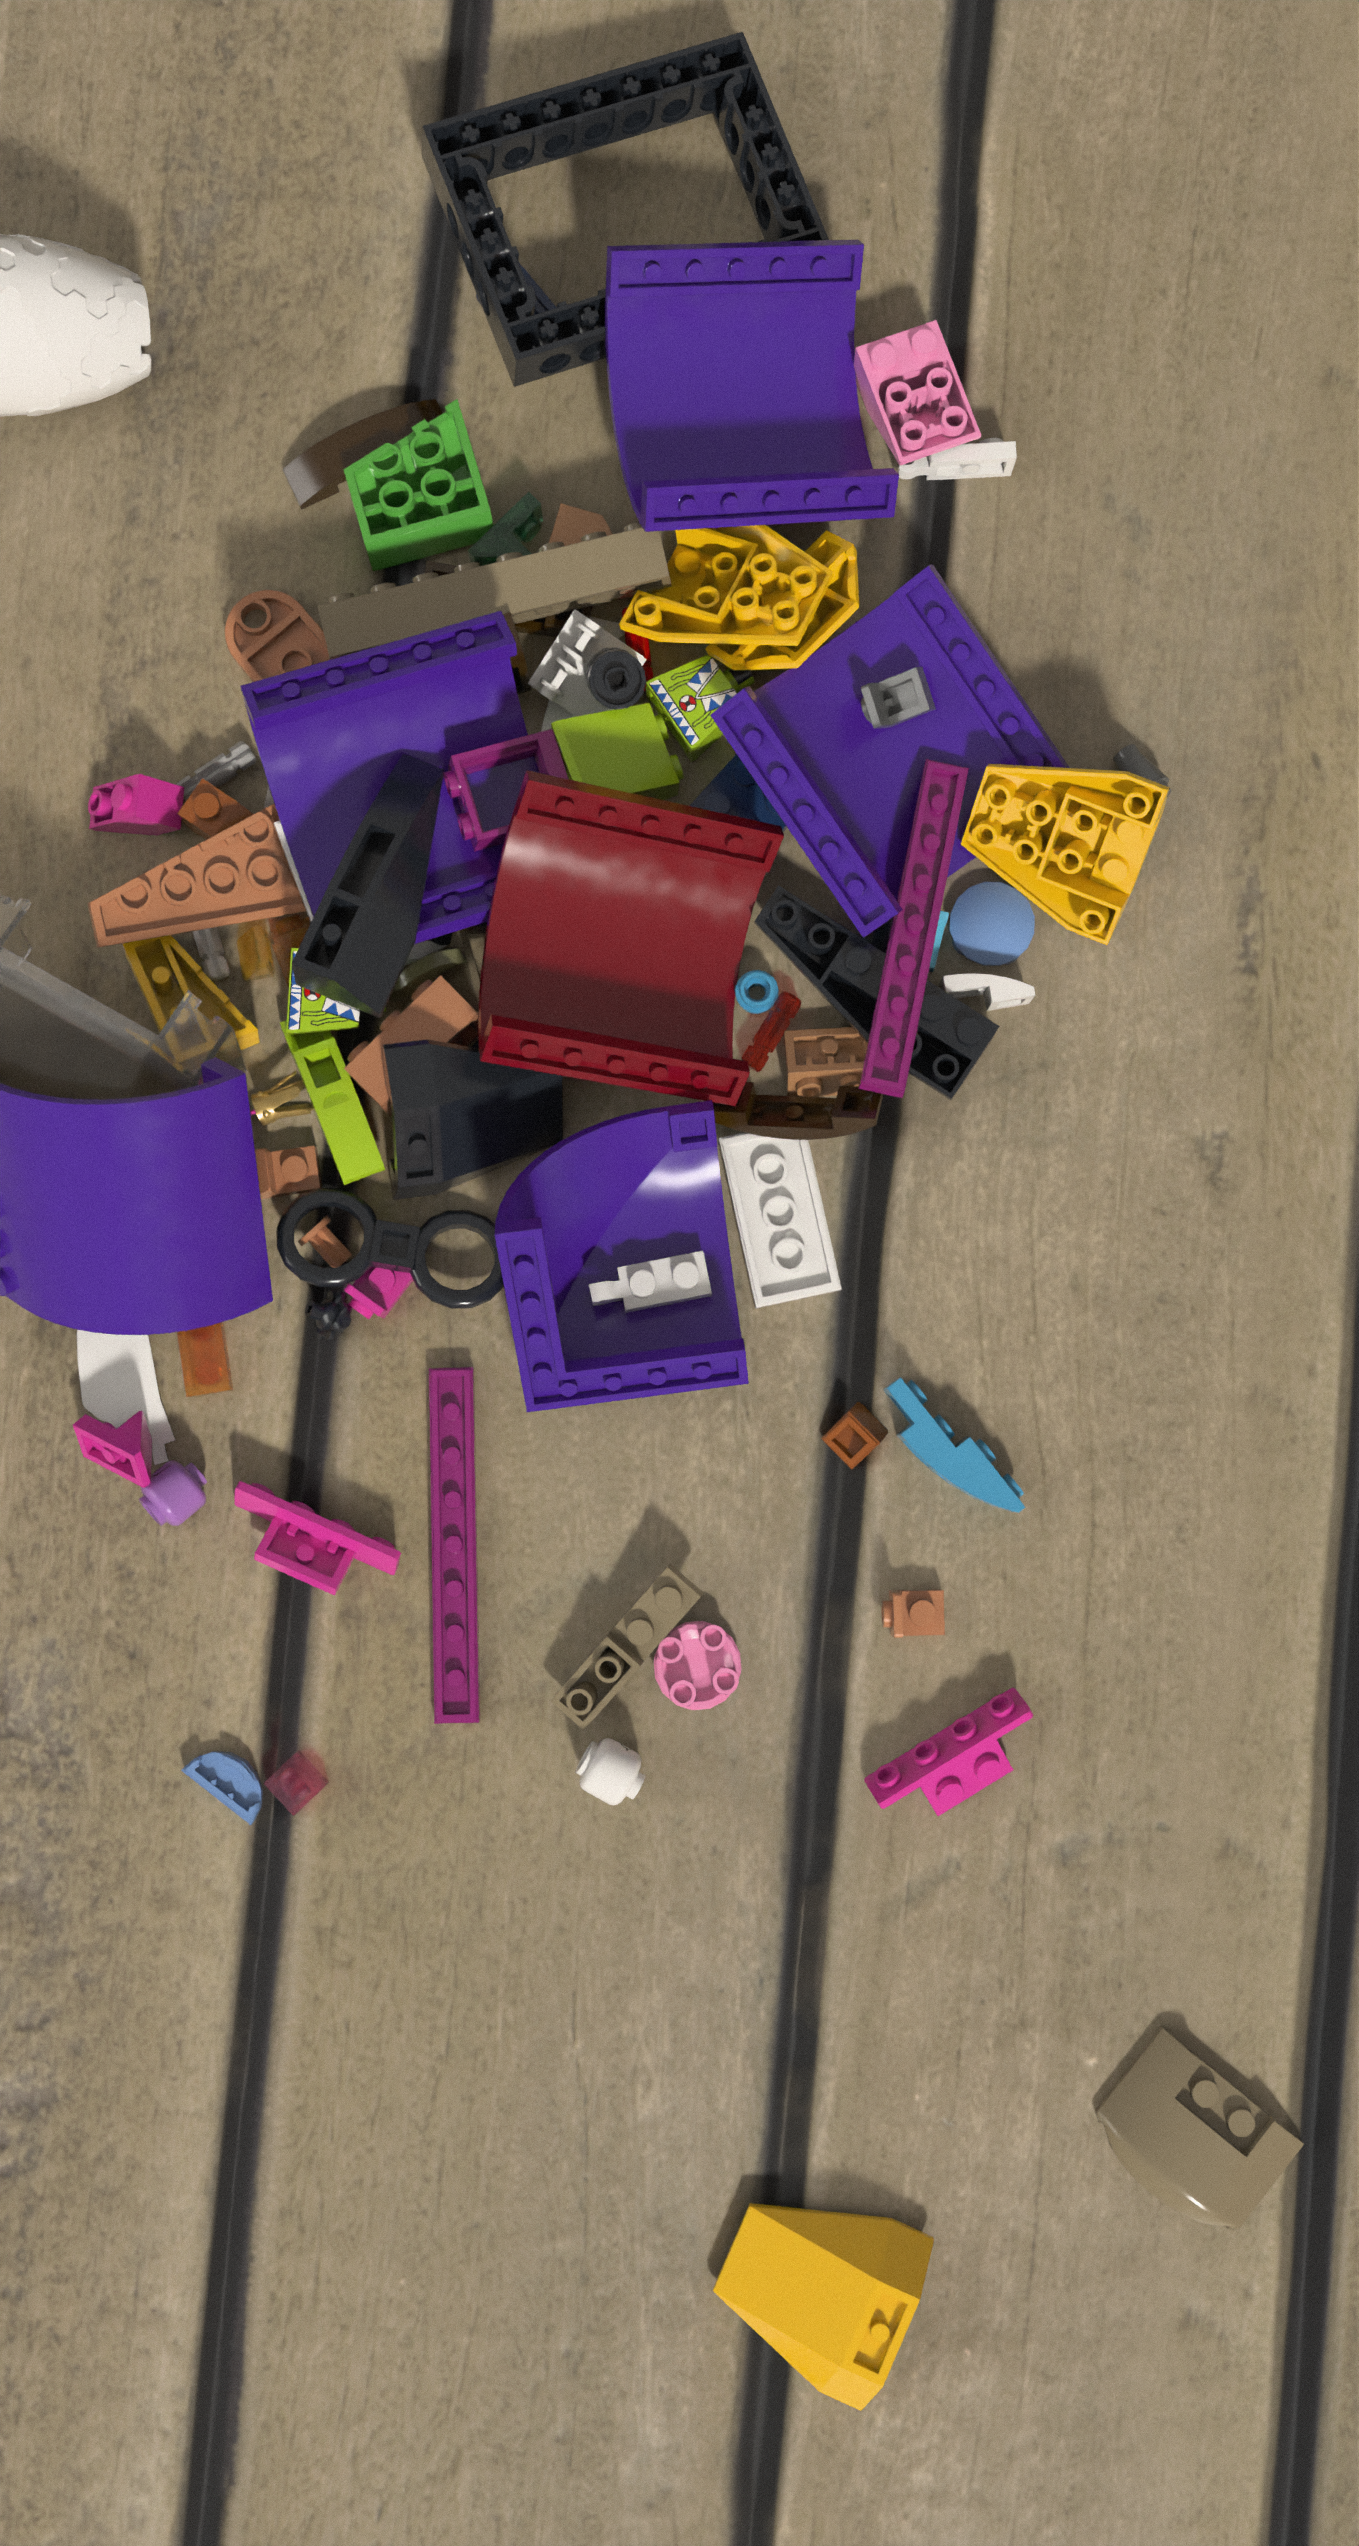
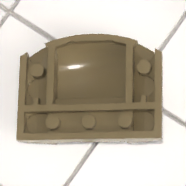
(1194, 2135)

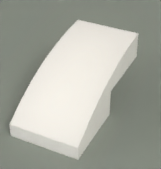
(997, 990)

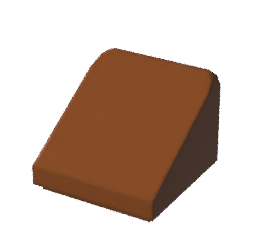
(855, 1435)

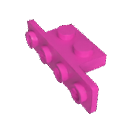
(309, 1544)
(956, 1759)

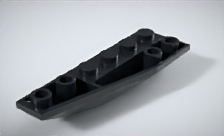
(375, 896)
(849, 976)

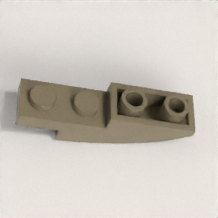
(626, 1646)

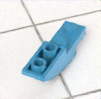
(961, 1465)

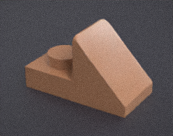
(288, 1171)

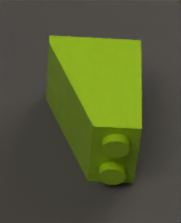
(620, 751)

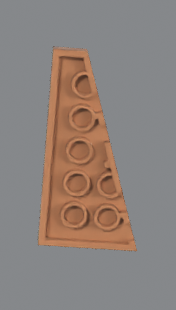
(214, 884)

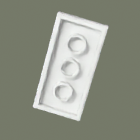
(779, 1218)

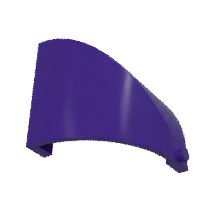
(607, 1201)

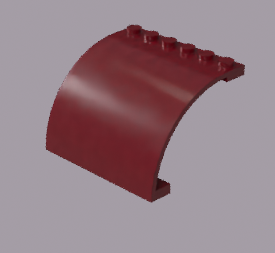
(620, 939)

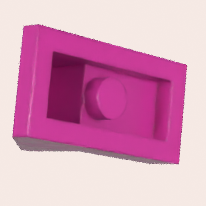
(120, 1450)

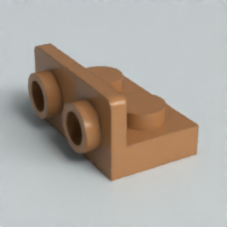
(823, 1060)

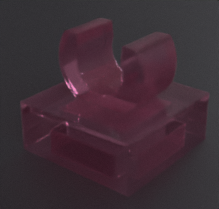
(296, 1783)

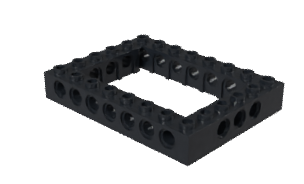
(582, 116)

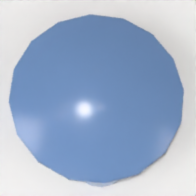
(991, 924)

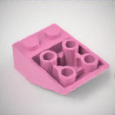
(914, 393)

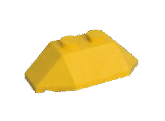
(834, 609)

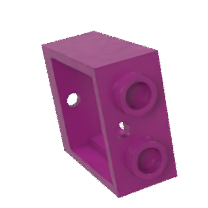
(540, 745)

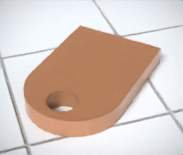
(281, 644)

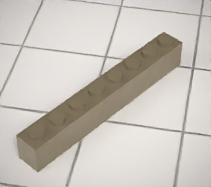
(526, 586)

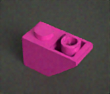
(136, 806)

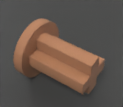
(326, 1244)

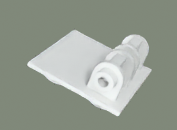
(564, 666)

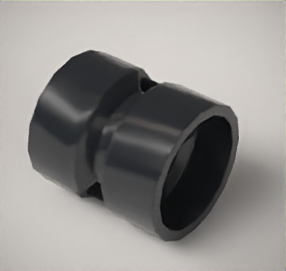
(615, 678)

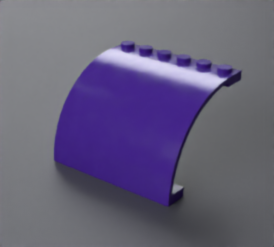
(739, 384)
(343, 725)
(856, 787)
(133, 1208)

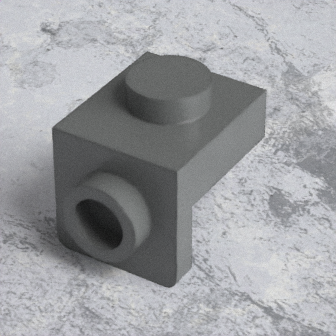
(897, 699)

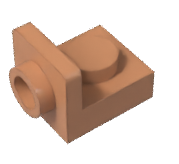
(914, 1612)

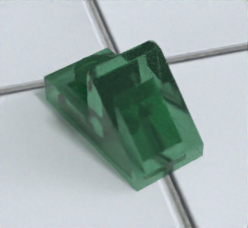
(517, 525)

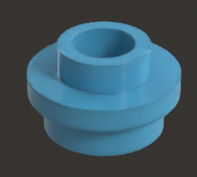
(752, 979)

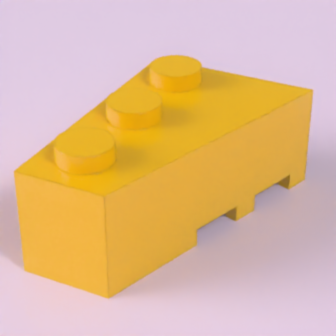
(166, 975)

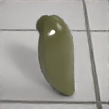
(426, 968)

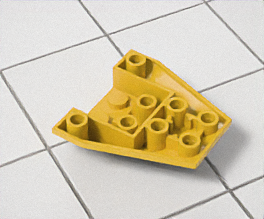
(732, 590)
(1067, 838)
(827, 2292)

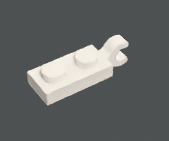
(975, 460)
(656, 1283)

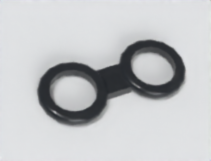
(388, 1247)

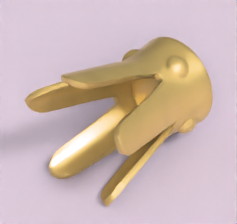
(267, 1102)

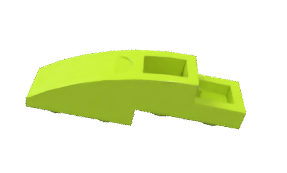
(335, 1104)

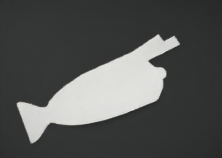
(120, 1381)

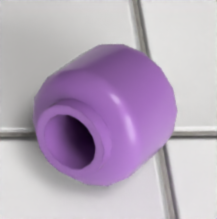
(174, 1493)

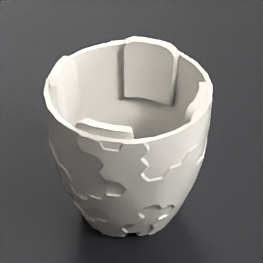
(67, 327)

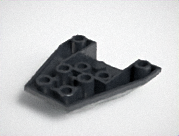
(463, 1115)

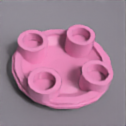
(697, 1665)

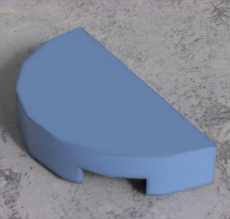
(230, 1781)

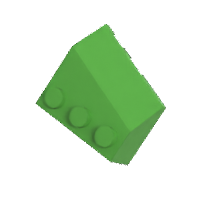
(420, 493)

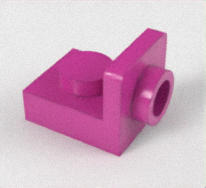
(377, 1291)

